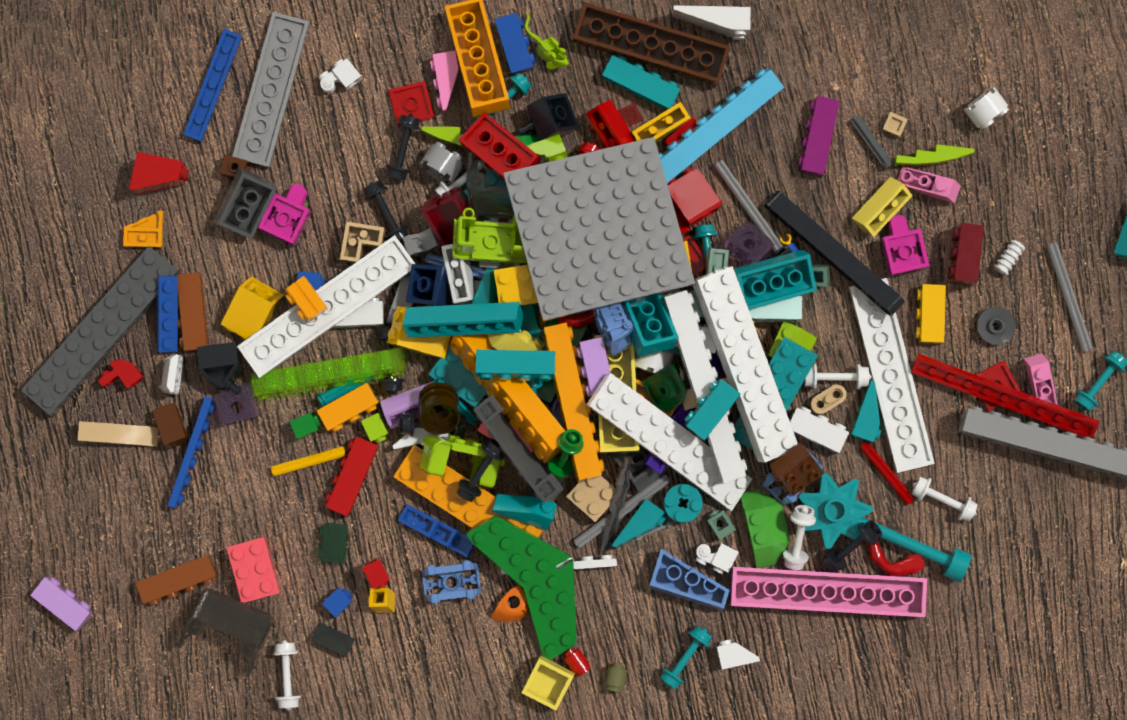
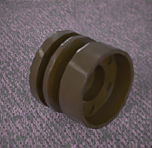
(439, 408)

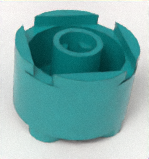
(682, 514)

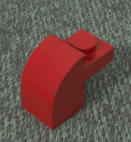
(122, 369)

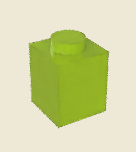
(375, 428)

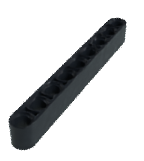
(834, 253)

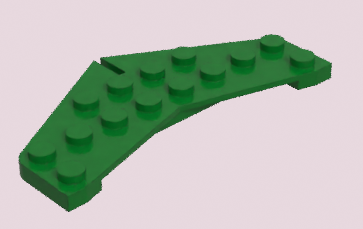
(533, 567)

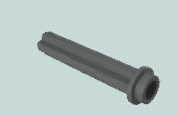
(872, 142)

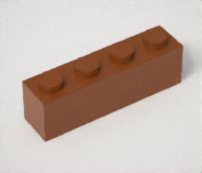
(192, 312)
(177, 579)

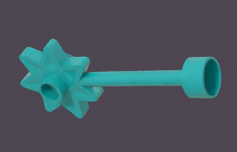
(840, 513)

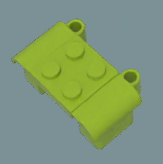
(487, 240)
(437, 451)

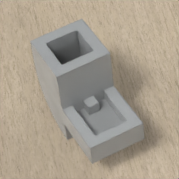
(421, 243)

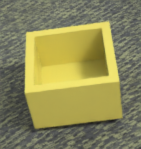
(548, 682)

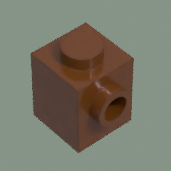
(231, 165)

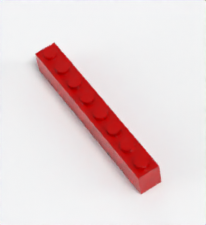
(615, 132)

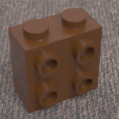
(795, 469)

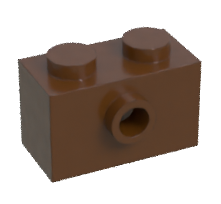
(170, 426)

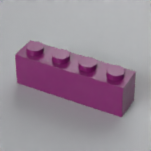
(819, 136)

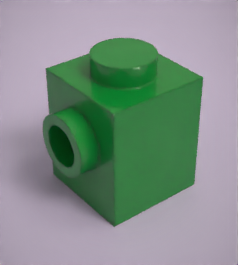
(305, 425)

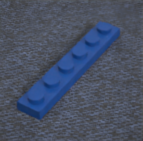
(212, 85)
(189, 461)

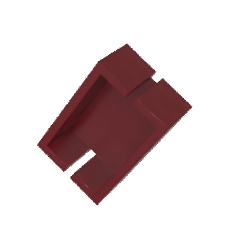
(441, 214)
(965, 254)

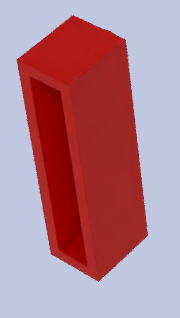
(352, 476)

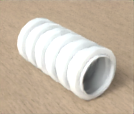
(1009, 257)

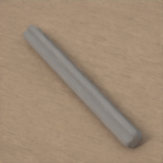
(746, 203)
(1069, 297)
(629, 506)

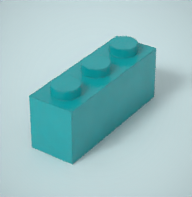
(711, 408)

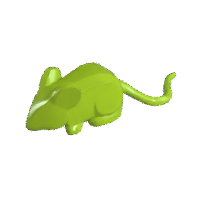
(549, 50)

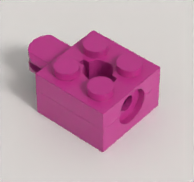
(286, 215)
(904, 248)

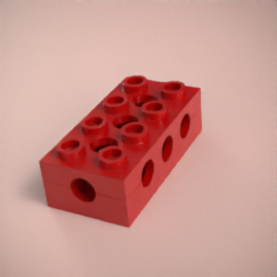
(497, 147)

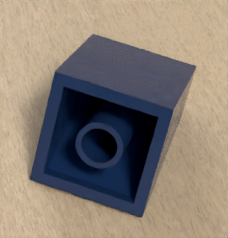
(428, 286)

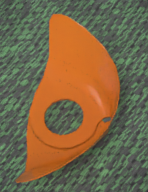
(504, 613)

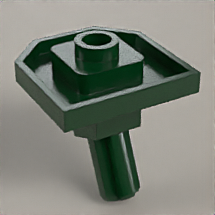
(666, 388)

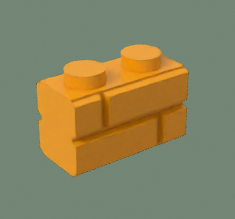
(306, 299)

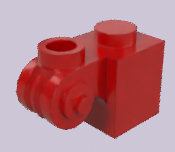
(376, 573)

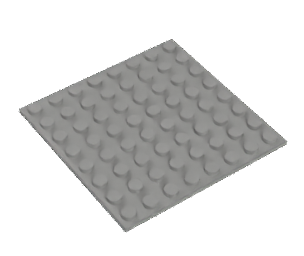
(598, 228)

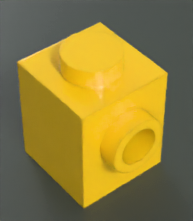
(382, 600)

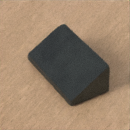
(333, 639)

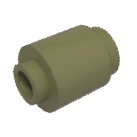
(616, 677)

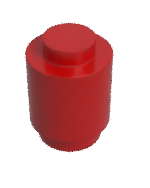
(576, 661)

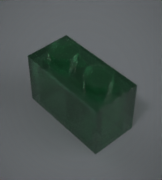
(334, 542)

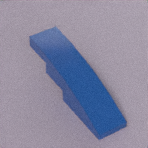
(436, 530)

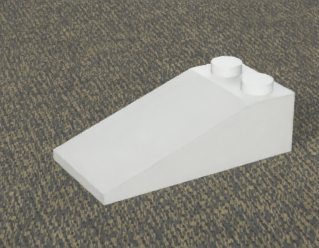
(720, 19)

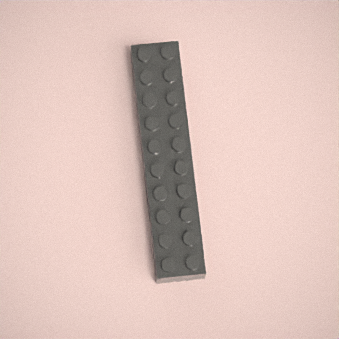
(98, 333)

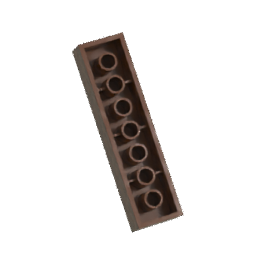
(651, 44)

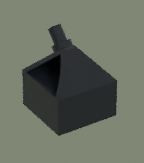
(550, 117)
(221, 365)

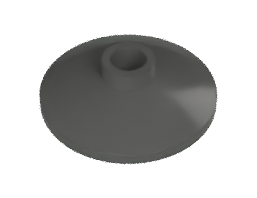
(1005, 322)

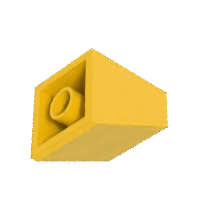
(251, 308)
(427, 346)

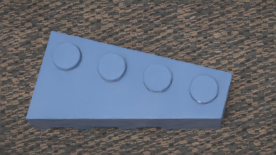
(684, 582)

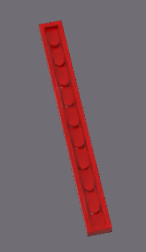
(1004, 396)

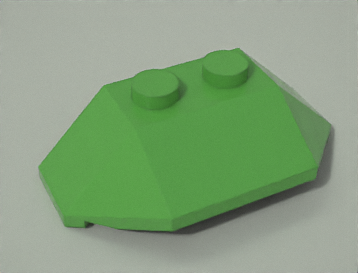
(765, 527)

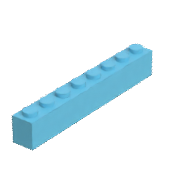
(719, 122)

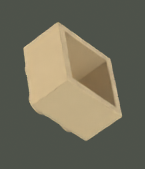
(592, 496)

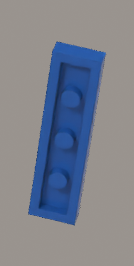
(167, 313)

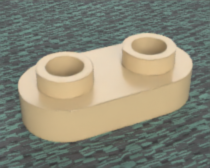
(827, 399)

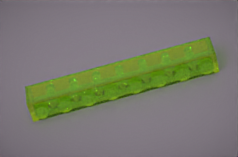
(330, 372)

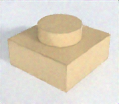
(894, 124)

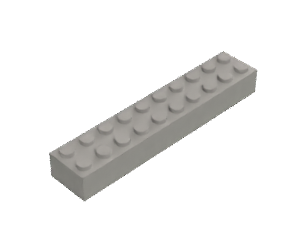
(1044, 441)

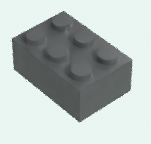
(245, 203)

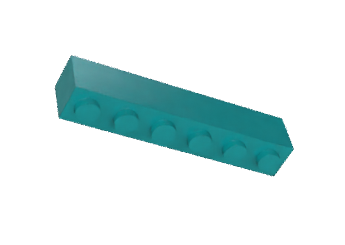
(463, 319)

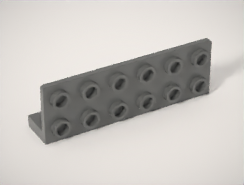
(498, 427)

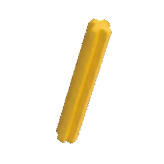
(308, 461)

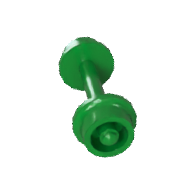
(570, 443)

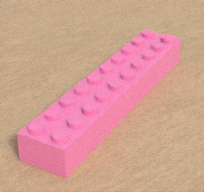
(828, 592)

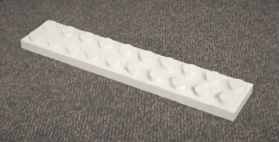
(342, 297)
(893, 384)
(664, 439)

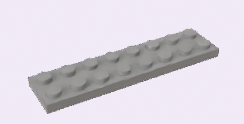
(271, 89)

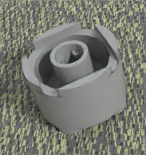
(442, 163)

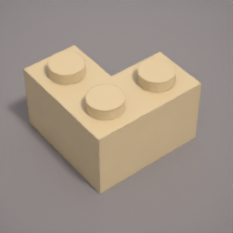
(358, 236)

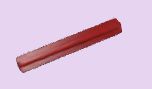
(887, 473)

